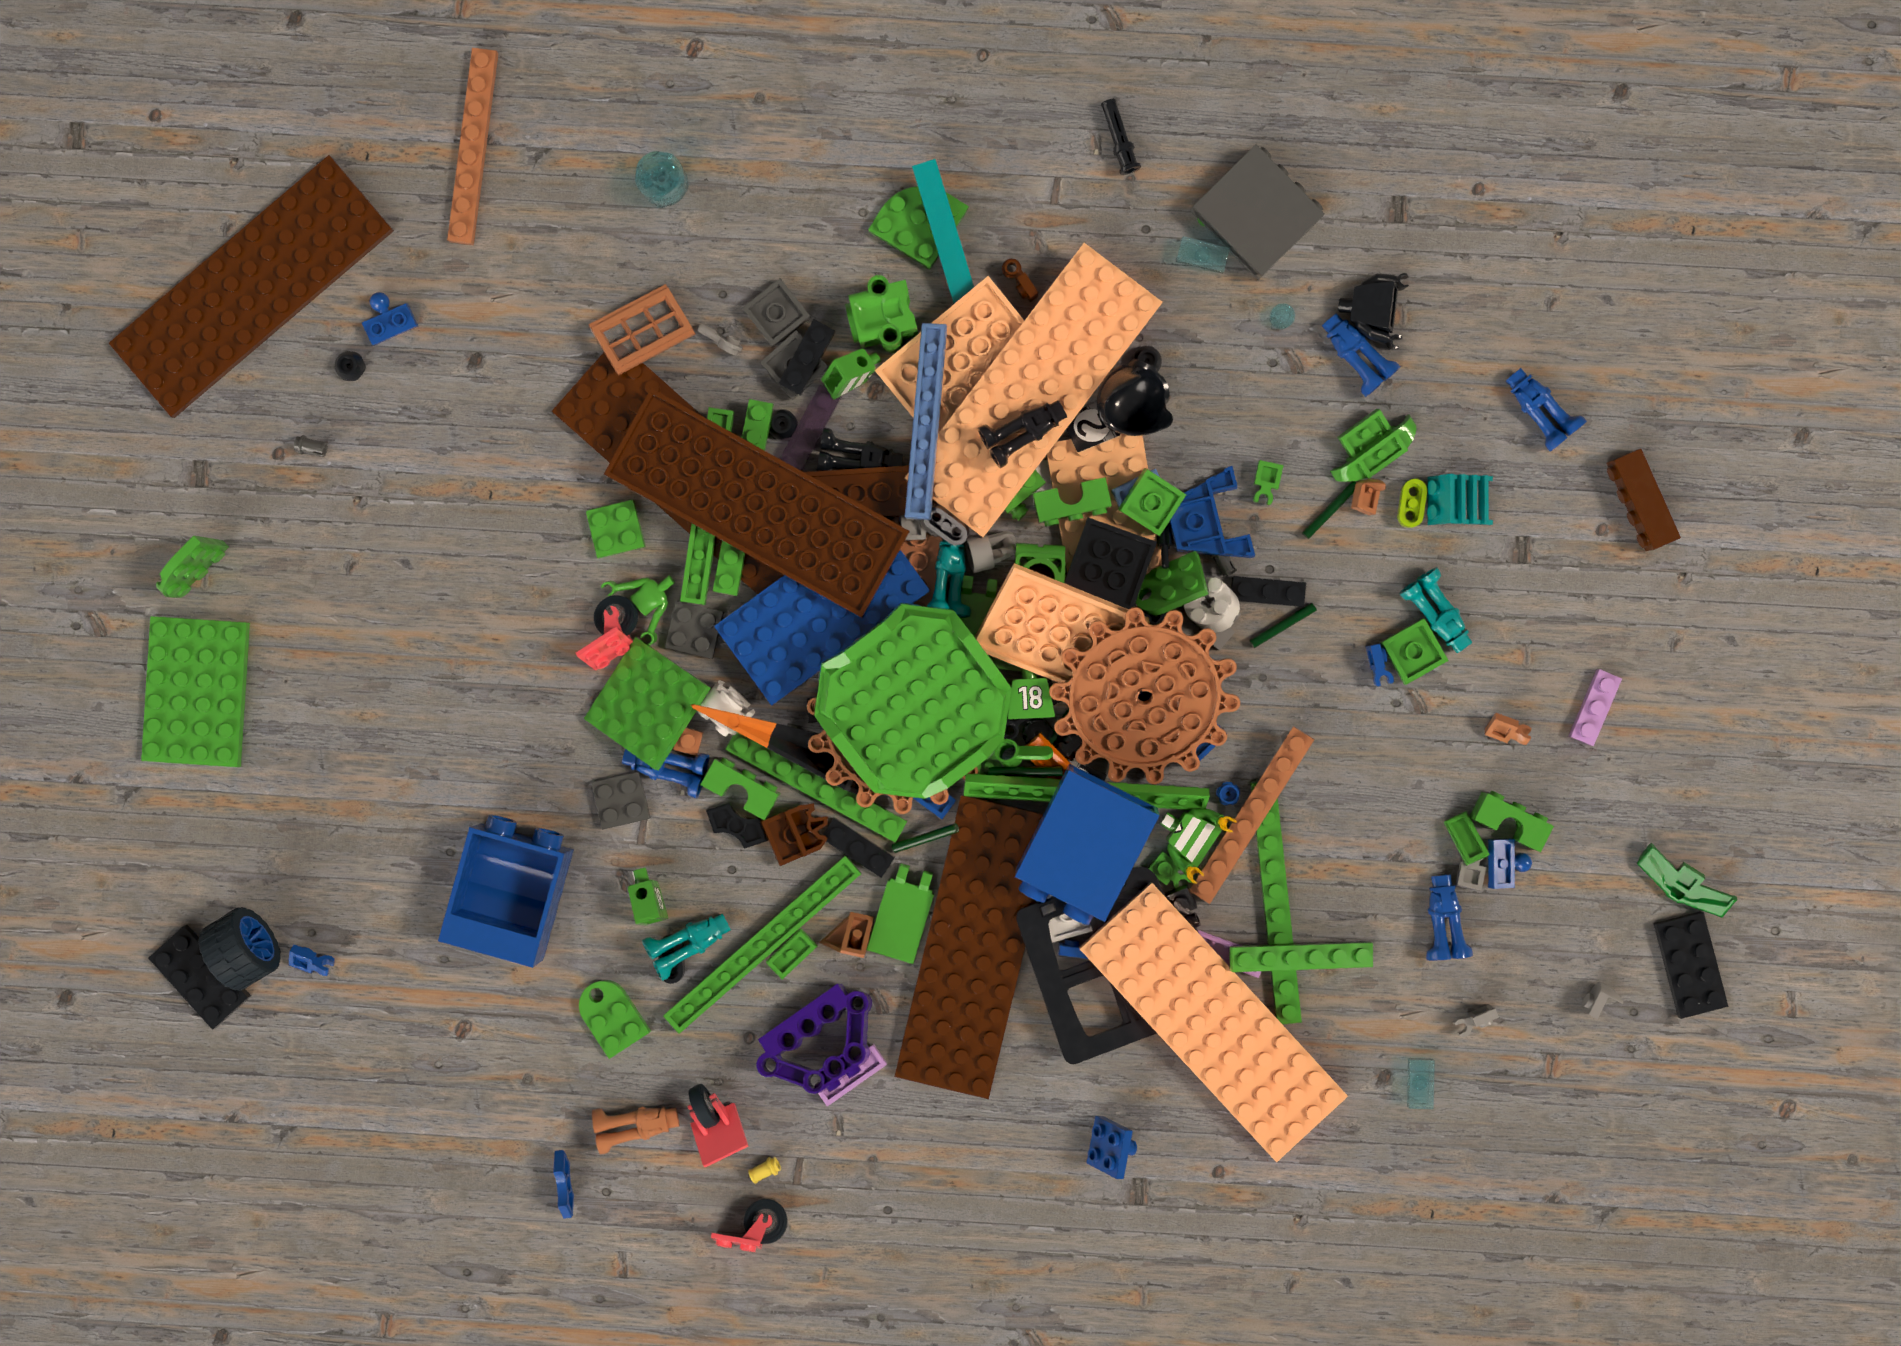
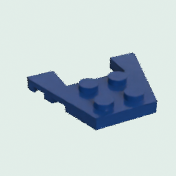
(1198, 525)

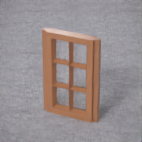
(641, 329)

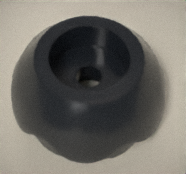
(1149, 353)
(357, 366)
(790, 424)
(1034, 725)

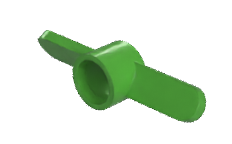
(1021, 752)

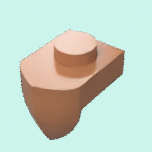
(1367, 495)

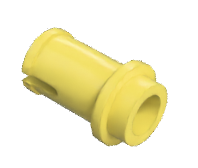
(764, 1170)

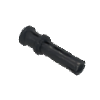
(1123, 147)

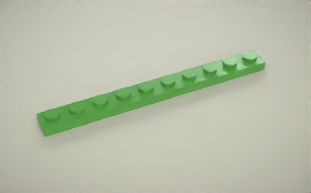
(1043, 789)
(1277, 912)
(762, 944)

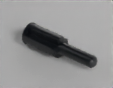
(1164, 543)

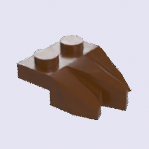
(794, 833)

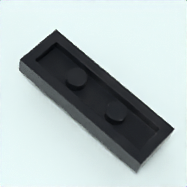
(807, 357)
(1269, 591)
(858, 847)

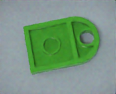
(1173, 586)
(613, 1019)

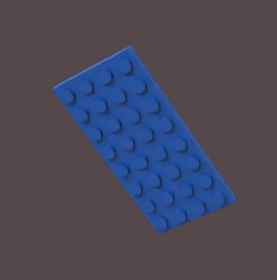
(793, 629)

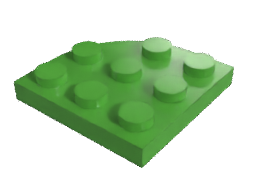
(906, 226)
(190, 565)

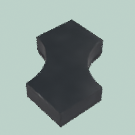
(727, 820)

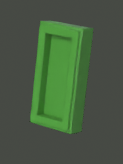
(1466, 838)

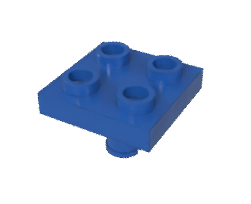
(1110, 1147)

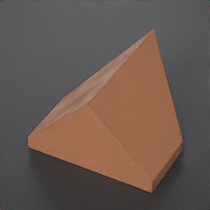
(850, 935)

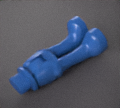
(1347, 341)
(1533, 395)
(693, 782)
(1442, 905)

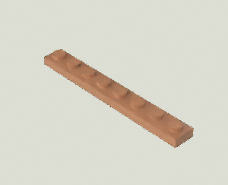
(472, 146)
(1252, 814)

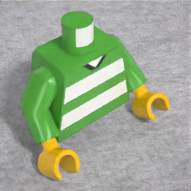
(1192, 837)

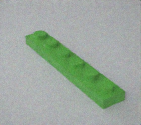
(1301, 956)

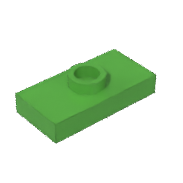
(791, 953)

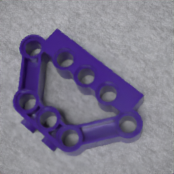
(856, 1035)

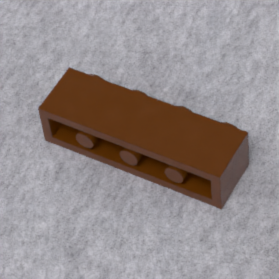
(1643, 500)

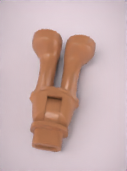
(647, 1120)

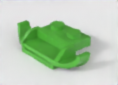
(1373, 446)

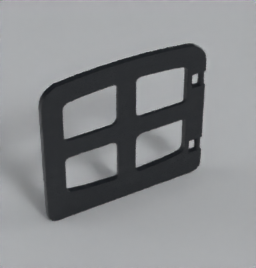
(1055, 983)

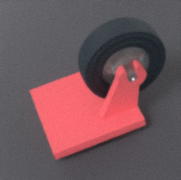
(615, 620)
(715, 1126)
(764, 1224)

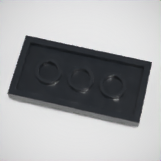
(1690, 965)
(184, 968)

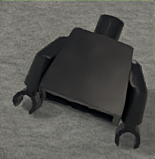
(1375, 307)

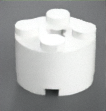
(1223, 610)
(726, 700)

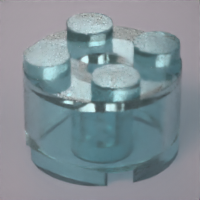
(665, 165)

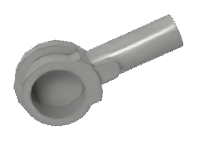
(729, 344)

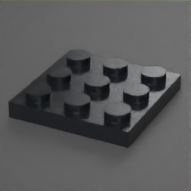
(1110, 563)

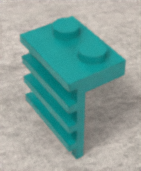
(1448, 499)

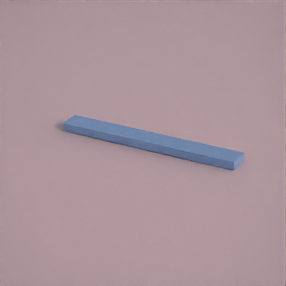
(926, 421)

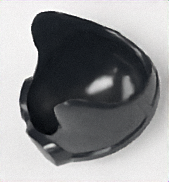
(1134, 400)

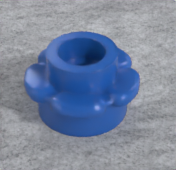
(1233, 789)

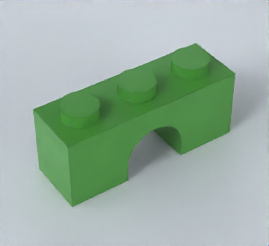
(1051, 508)
(760, 795)
(1531, 829)

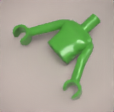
(646, 599)

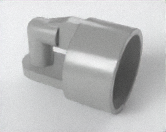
(991, 549)

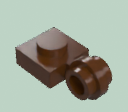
(1025, 286)

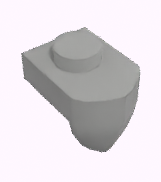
(1596, 999)

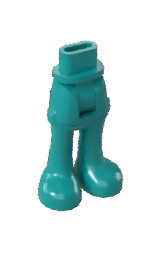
(952, 562)
(1446, 624)
(700, 936)

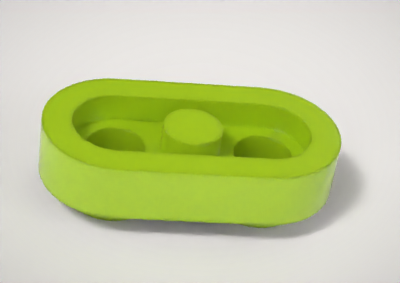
(1413, 504)

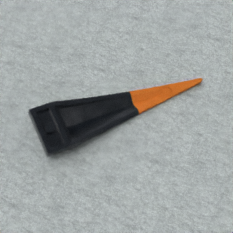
(781, 739)

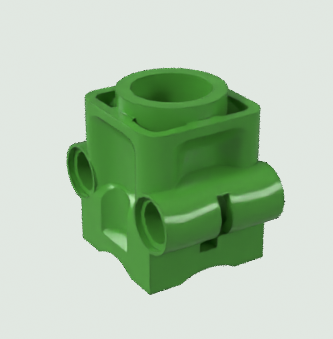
(880, 315)
(1049, 556)

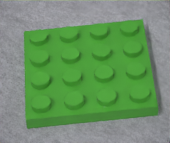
(647, 703)

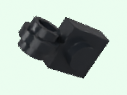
(1184, 902)

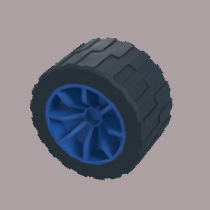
(239, 948)

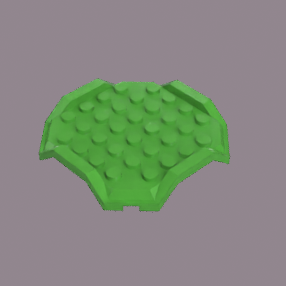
(913, 702)

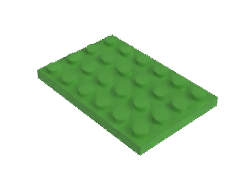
(195, 691)

